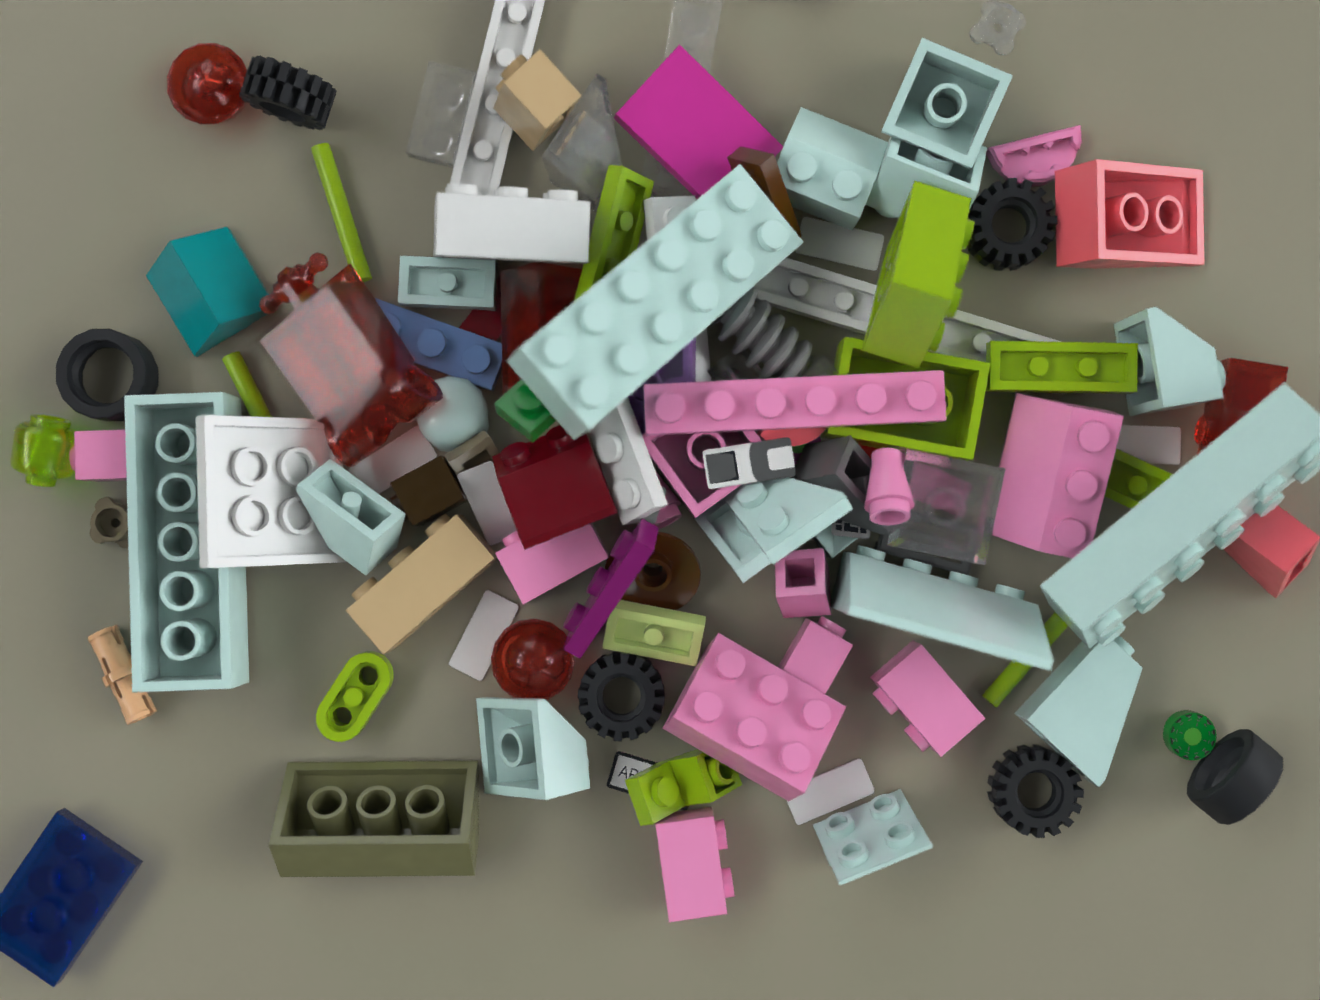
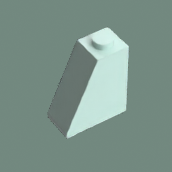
(1085, 706)

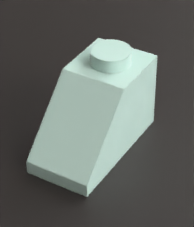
(351, 516)

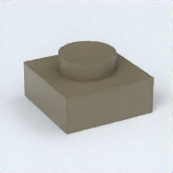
(472, 453)

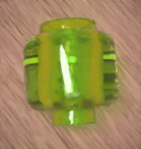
(43, 449)

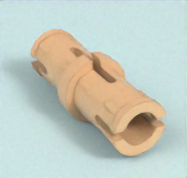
(117, 667)

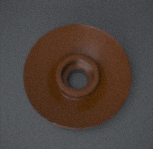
(672, 582)

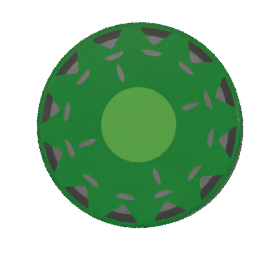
(1189, 735)

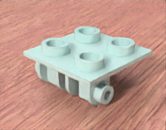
(871, 836)

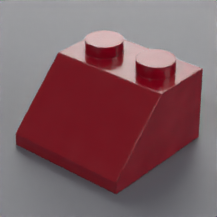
(552, 486)

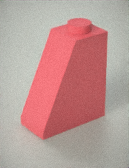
(1274, 549)

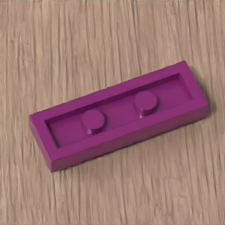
(609, 586)

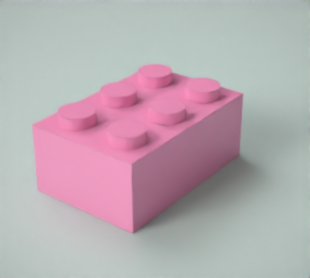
(755, 718)

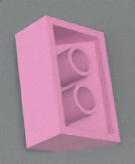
(1055, 473)

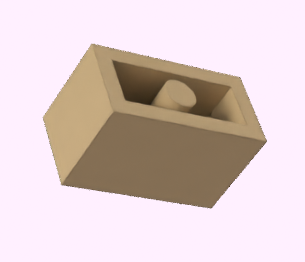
(534, 98)

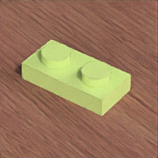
(654, 632)

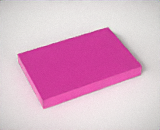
(691, 123)

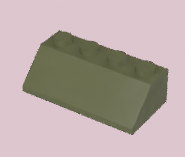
(377, 819)

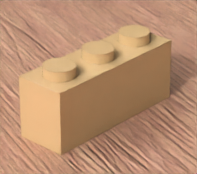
(420, 582)

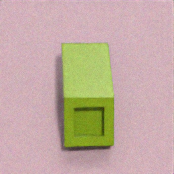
(679, 783)

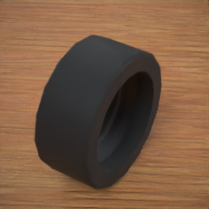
(74, 359)
(1235, 777)

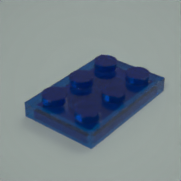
(62, 895)

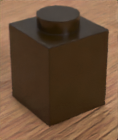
(428, 492)

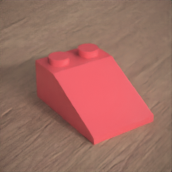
(1128, 215)

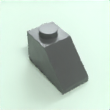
(844, 468)

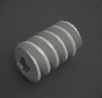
(764, 337)

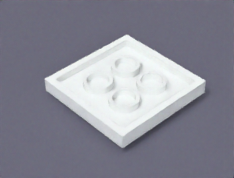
(249, 491)

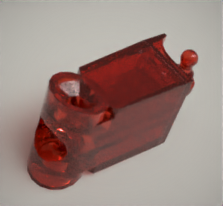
(345, 359)

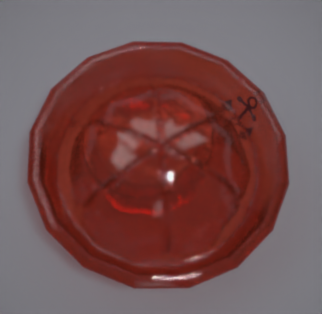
(207, 83)
(531, 660)

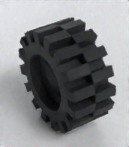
(288, 92)
(1037, 219)
(614, 724)
(1063, 796)

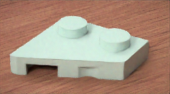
(785, 513)

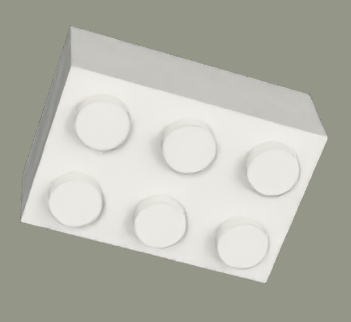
(511, 225)

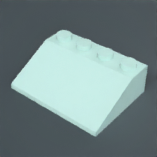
(941, 607)

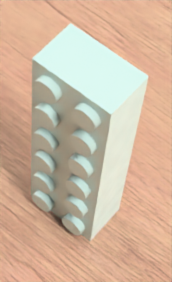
(654, 302)
(1187, 518)
(183, 617)

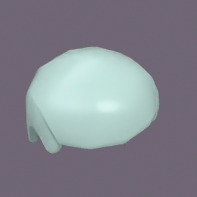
(456, 416)

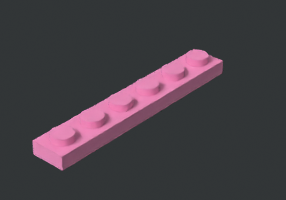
(794, 403)

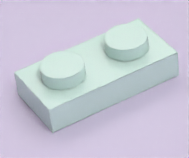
(447, 283)

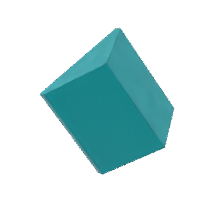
(207, 287)

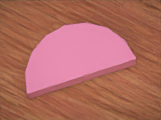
(1036, 156)

